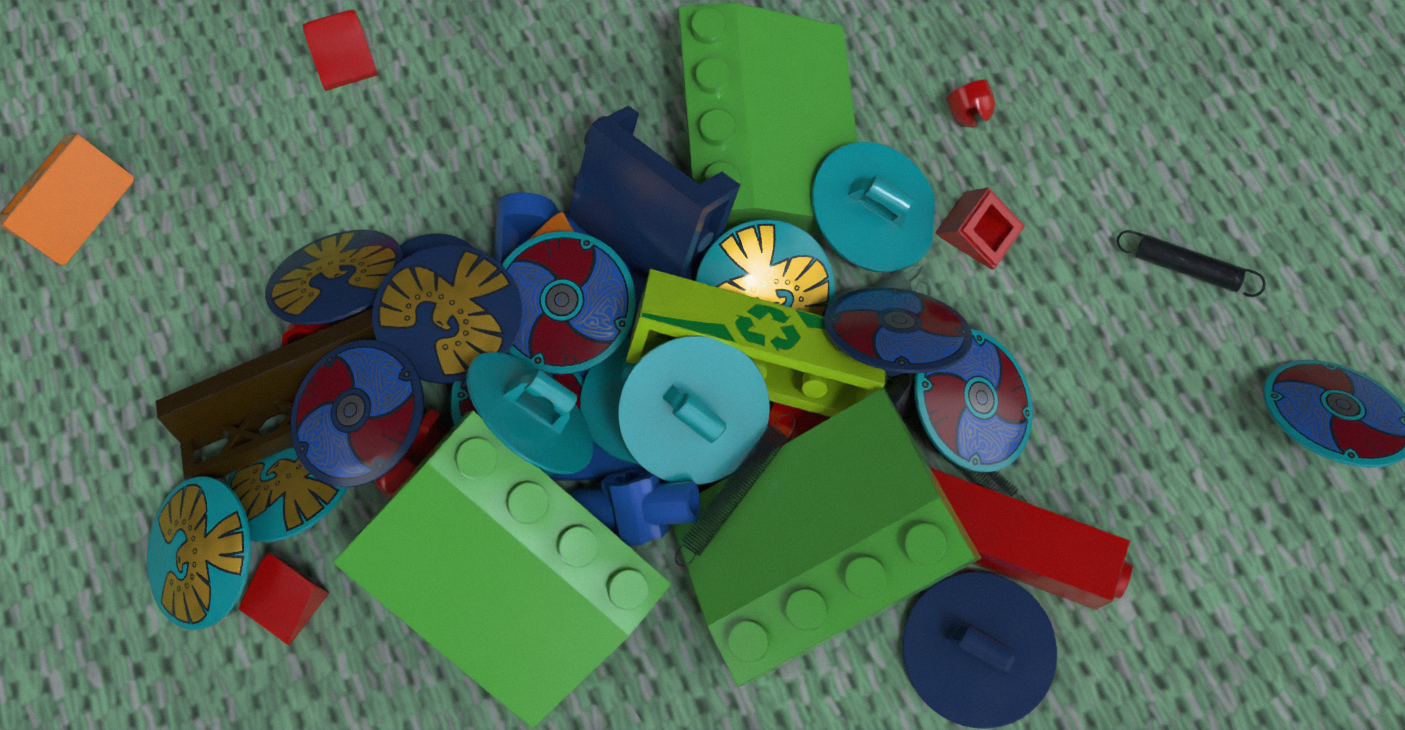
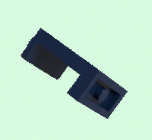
(645, 203)

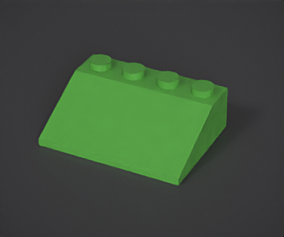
(764, 105)
(823, 540)
(502, 571)

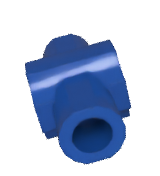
(639, 505)

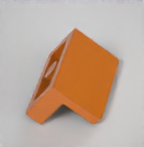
(65, 199)

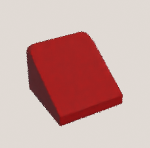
(340, 49)
(981, 227)
(281, 598)

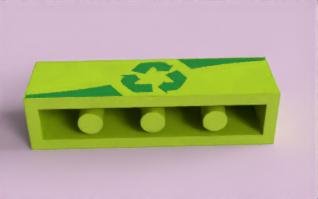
(783, 342)

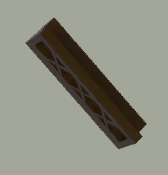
(246, 396)

